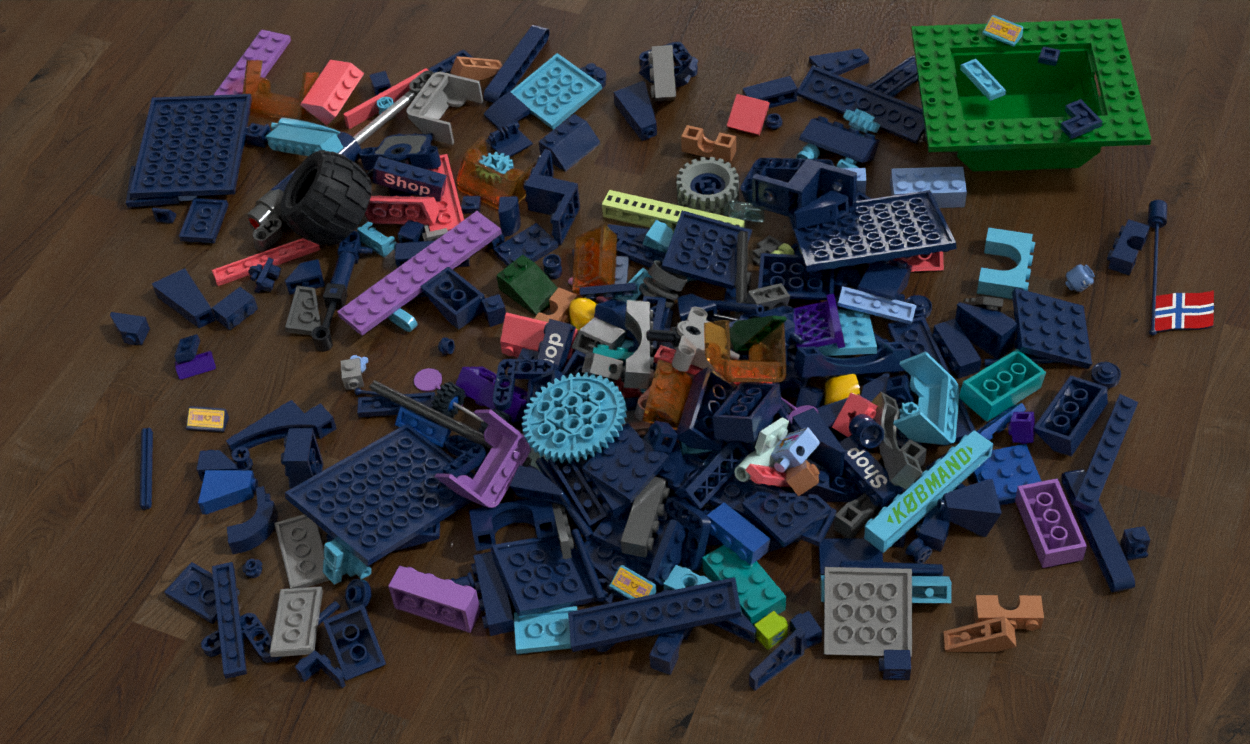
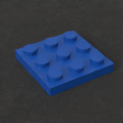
(1008, 469)

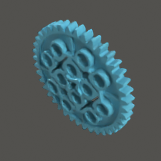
(574, 417)

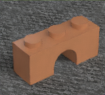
(696, 143)
(559, 306)
(1026, 616)

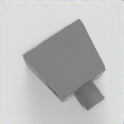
(600, 364)

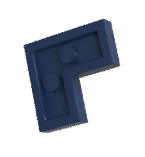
(1081, 121)

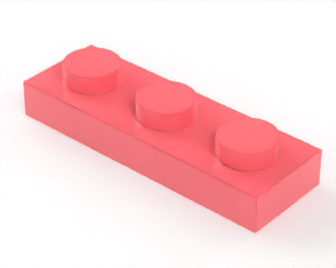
(767, 475)

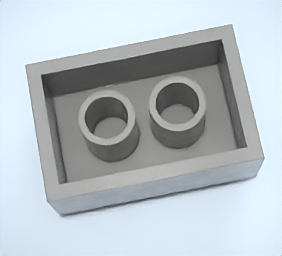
(662, 73)

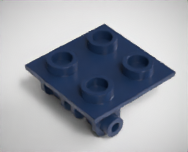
(508, 140)

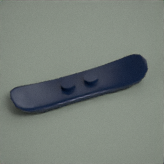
(897, 78)

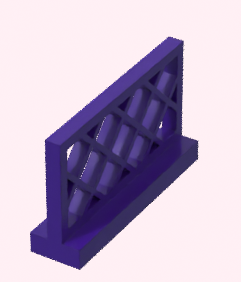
(831, 322)

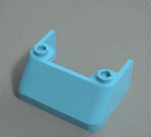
(937, 400)

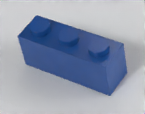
(738, 534)

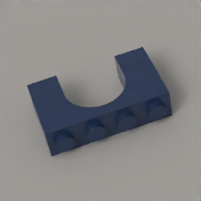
(488, 520)

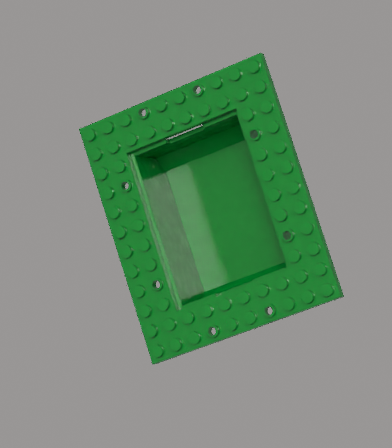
(1025, 123)

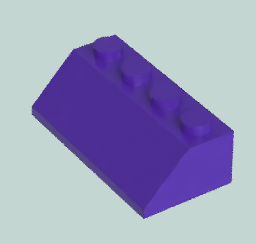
(480, 385)

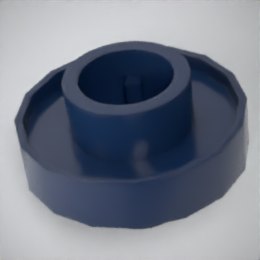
(923, 305)
(1106, 374)
(357, 593)

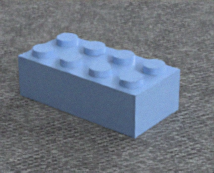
(945, 184)

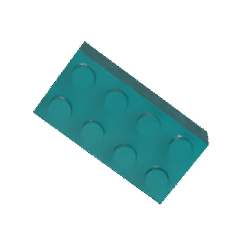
(1002, 385)
(756, 589)

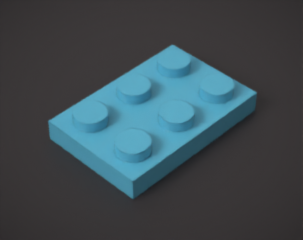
(543, 631)

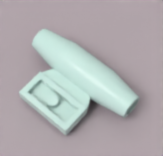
(766, 442)

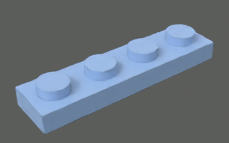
(876, 305)

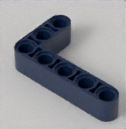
(776, 168)

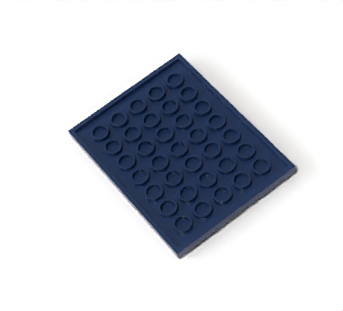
(191, 146)
(876, 232)
(380, 494)

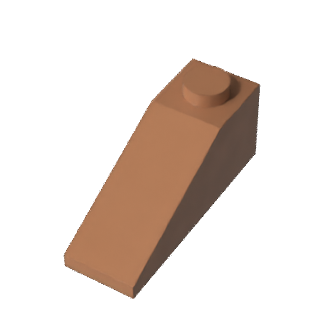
(475, 68)
(802, 477)
(983, 636)

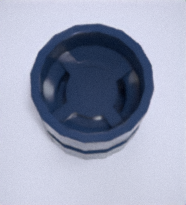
(866, 431)

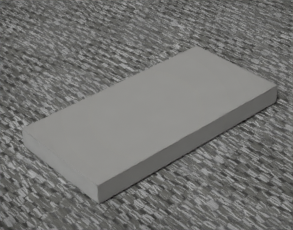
(301, 551)
(296, 621)

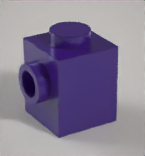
(1022, 427)

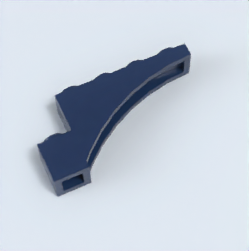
(277, 423)

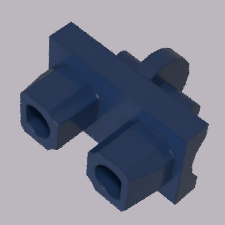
(262, 275)

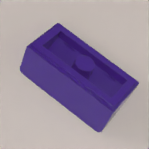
(201, 363)

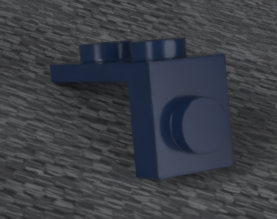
(313, 662)

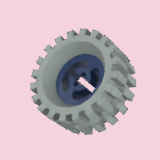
(707, 185)

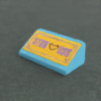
(1003, 30)
(631, 584)

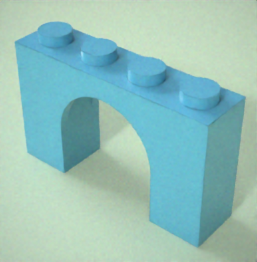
(1011, 245)

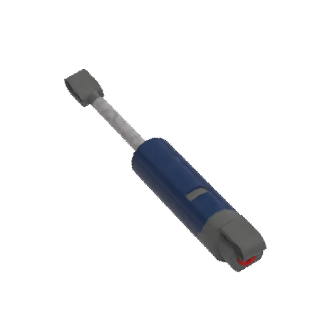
(267, 217)

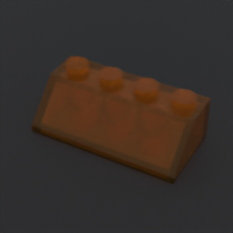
(594, 258)

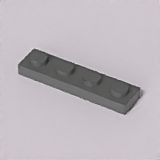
(563, 530)

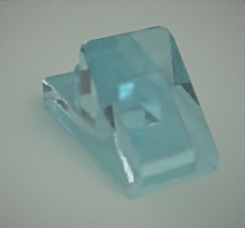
(746, 211)

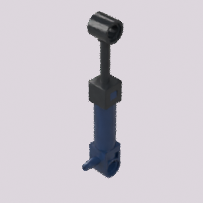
(335, 292)

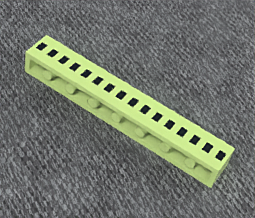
(646, 211)

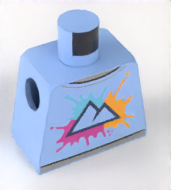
(794, 449)

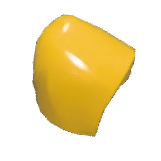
(581, 312)
(840, 388)

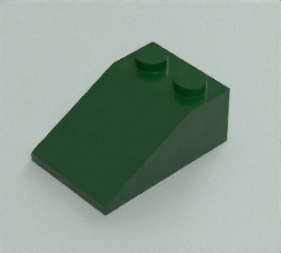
(526, 285)

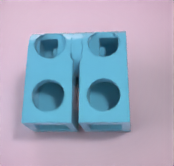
(340, 561)

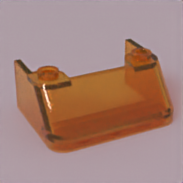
(271, 103)
(490, 184)
(765, 360)

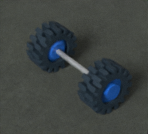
(449, 401)

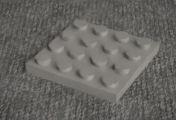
(867, 610)

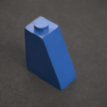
(226, 488)

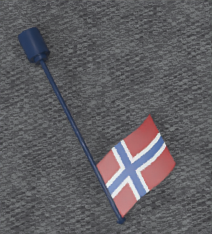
(1176, 310)

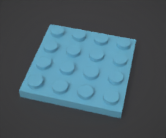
(556, 90)
(856, 332)

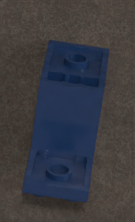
(807, 185)
(552, 196)

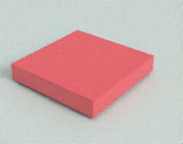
(748, 114)

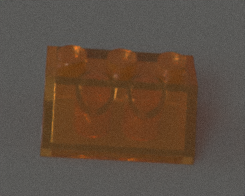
(667, 395)

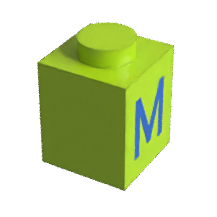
(771, 630)

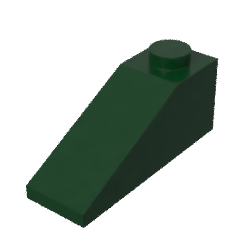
(753, 331)

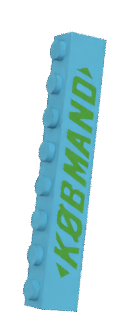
(924, 493)

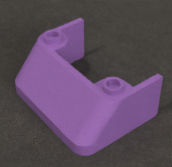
(498, 468)

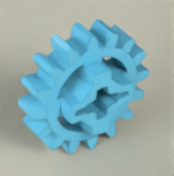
(861, 120)
(497, 162)

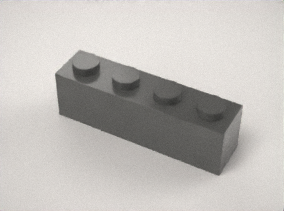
(644, 518)

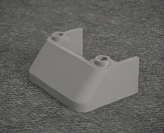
(435, 97)

